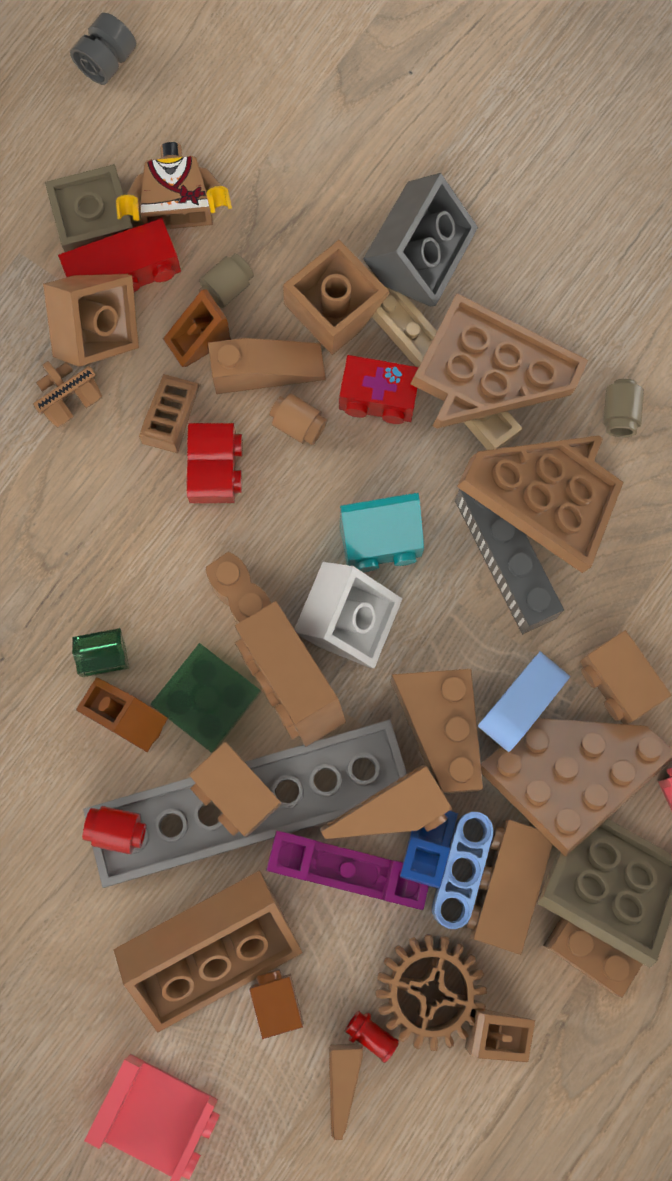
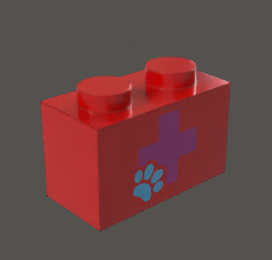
(378, 389)

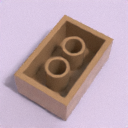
(288, 675)

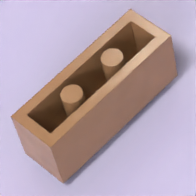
(510, 886)

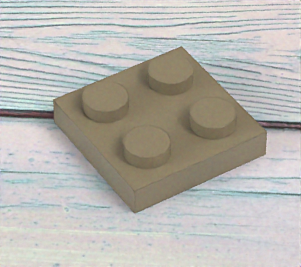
(87, 206)

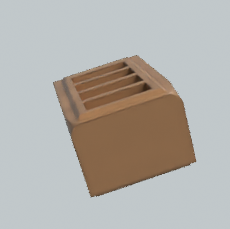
(164, 440)
(343, 1073)

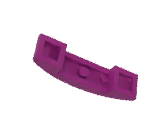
(344, 870)

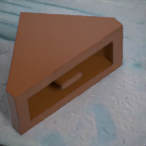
(197, 327)

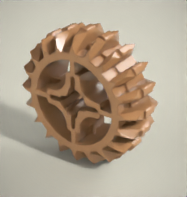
(425, 1013)

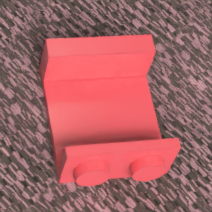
(154, 1118)

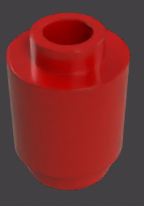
(114, 829)

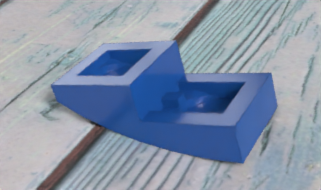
(428, 853)

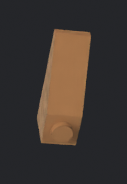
(263, 364)
(400, 807)

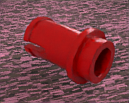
(371, 1036)

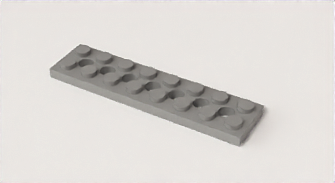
(310, 808)

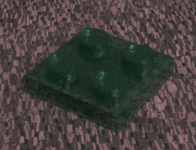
(206, 698)

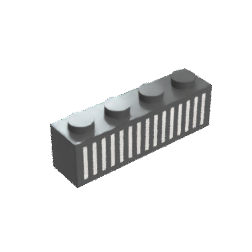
(511, 565)

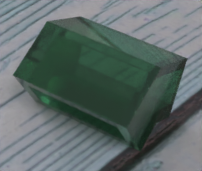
(100, 653)

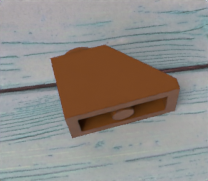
(122, 714)

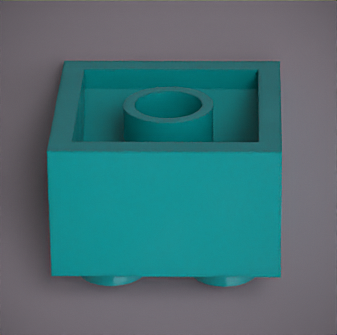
(382, 532)

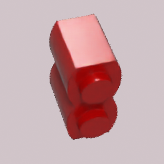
(212, 461)

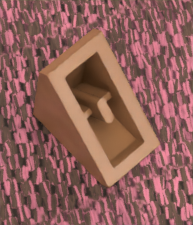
(500, 1036)

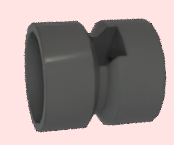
(103, 49)

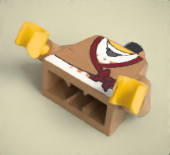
(174, 191)

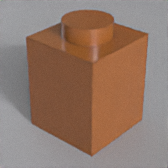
(276, 1004)

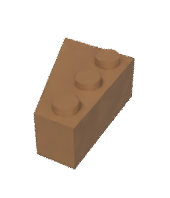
(444, 723)

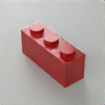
(140, 252)

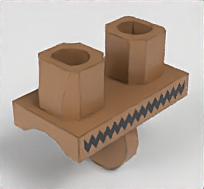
(52, 403)

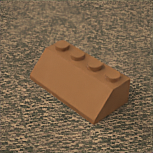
(206, 952)

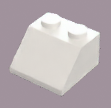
(348, 613)

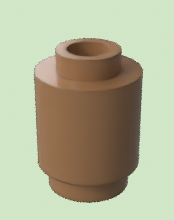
(297, 419)

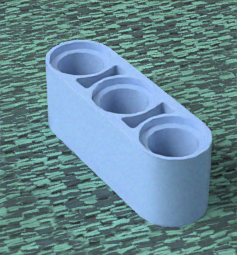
(524, 701)
(476, 854)

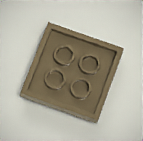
(614, 890)

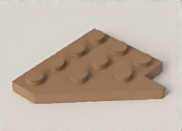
(492, 365)
(548, 493)
(575, 774)

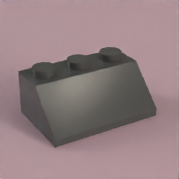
(421, 240)

